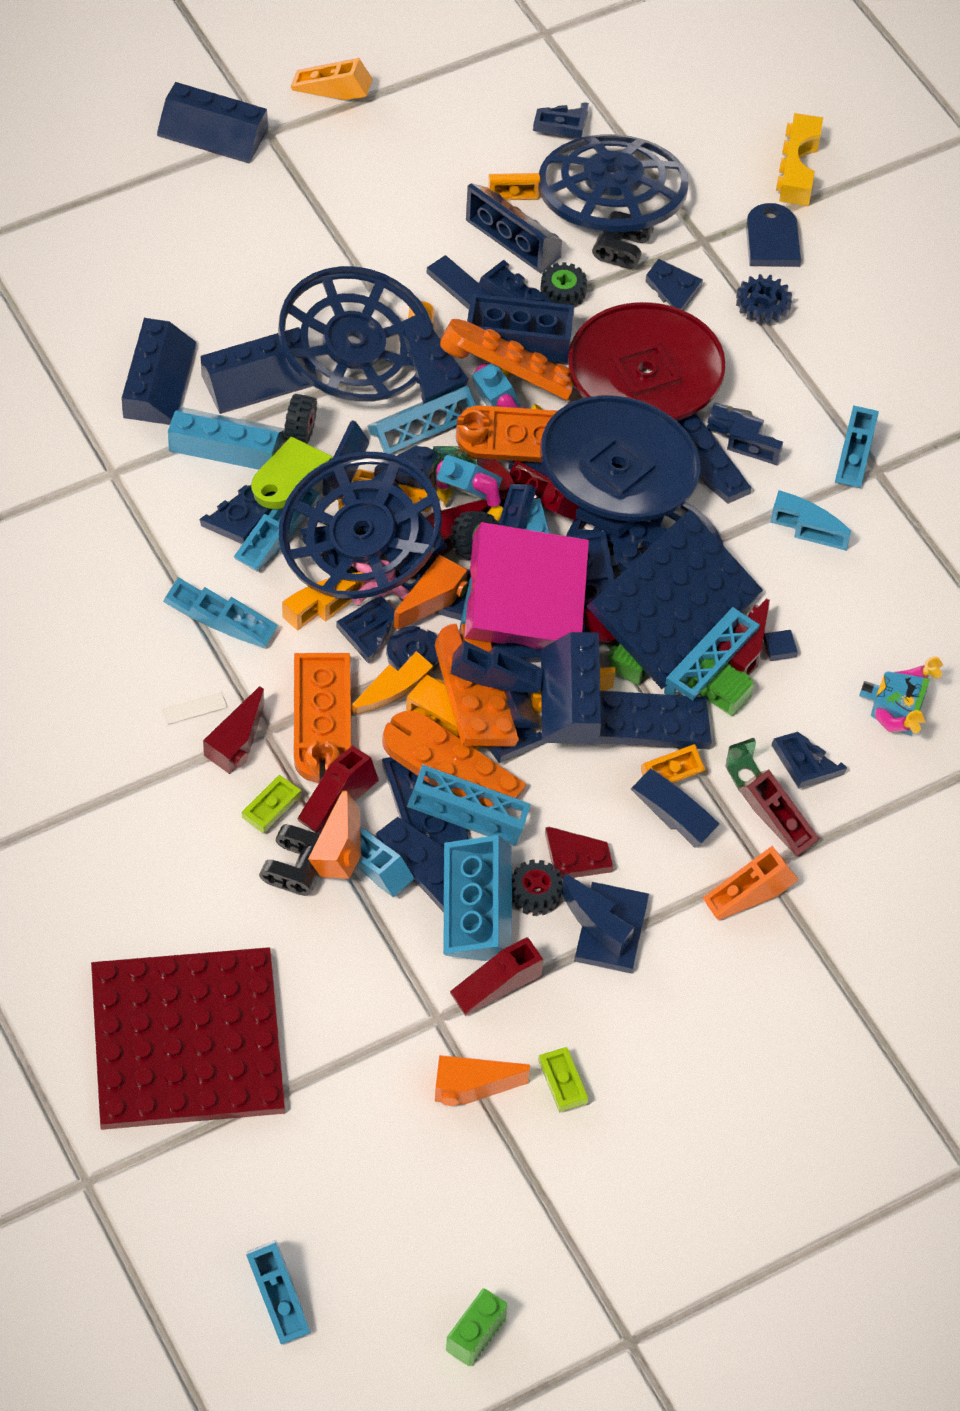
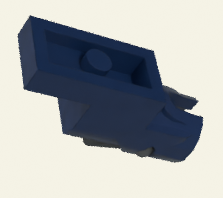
(744, 433)

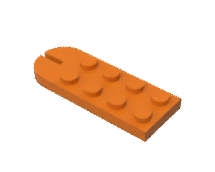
(465, 338)
(502, 432)
(320, 710)
(478, 710)
(418, 740)

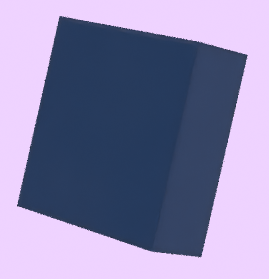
(780, 645)

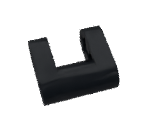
(610, 242)
(297, 878)

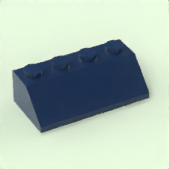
(212, 122)
(512, 228)
(533, 324)
(157, 372)
(253, 372)
(571, 689)

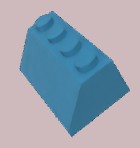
(223, 438)
(477, 897)

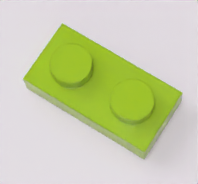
(271, 804)
(563, 1079)

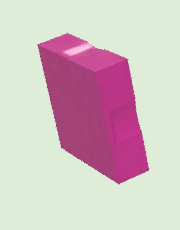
(525, 586)

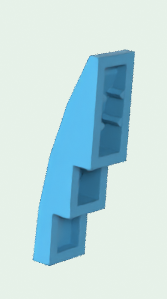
(264, 538)
(222, 615)

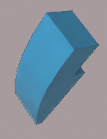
(810, 521)

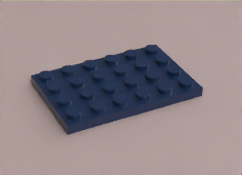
(673, 596)

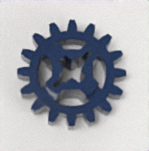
(763, 299)

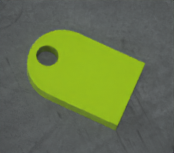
(285, 471)

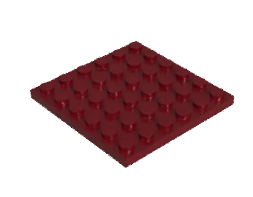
(186, 1038)

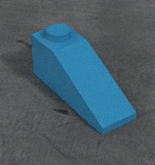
(856, 446)
(383, 865)
(278, 1291)

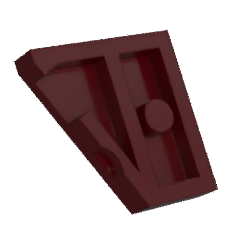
(577, 853)

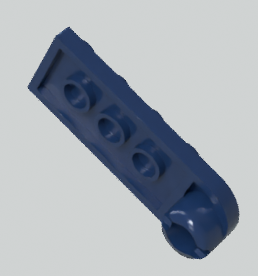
(654, 720)

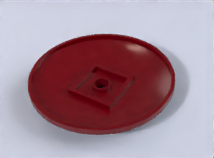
(668, 341)

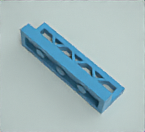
(415, 413)
(706, 649)
(467, 810)

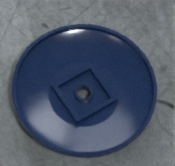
(611, 430)

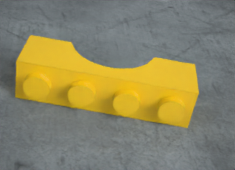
(797, 178)

